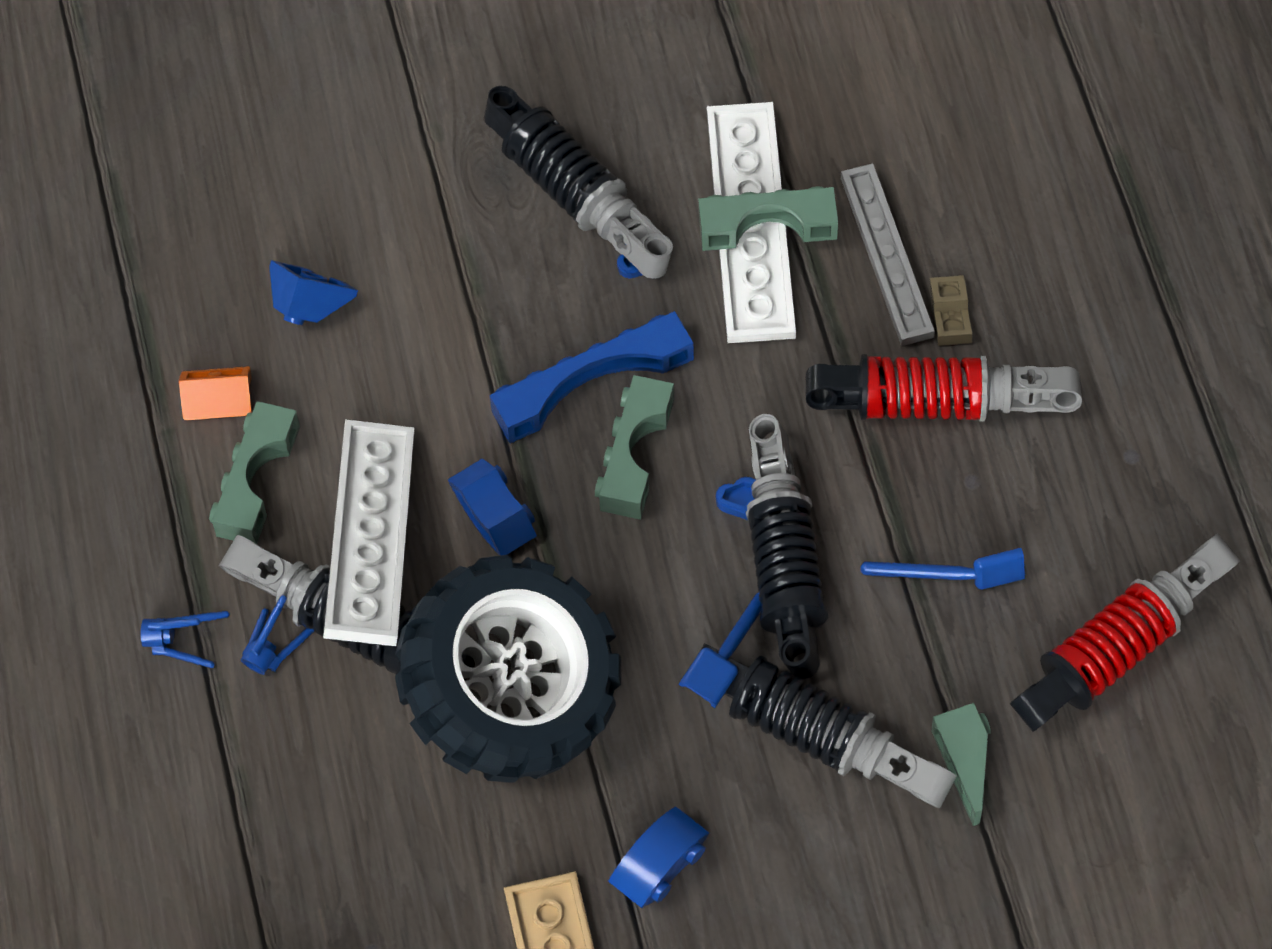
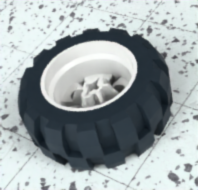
(560, 630)

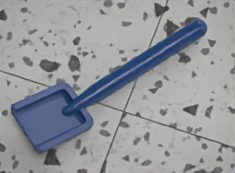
(987, 571)
(711, 671)

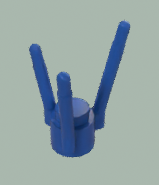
(161, 631)
(259, 652)

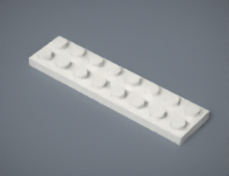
(758, 269)
(369, 533)

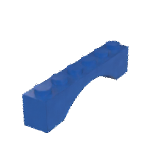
(652, 347)

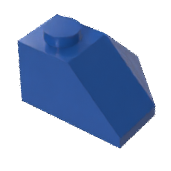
(305, 294)

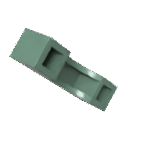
(806, 211)
(645, 410)
(267, 436)

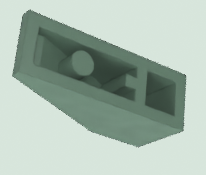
(963, 745)

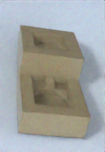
(950, 310)

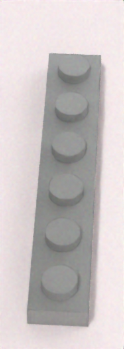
(887, 254)

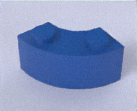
(492, 507)
(658, 857)

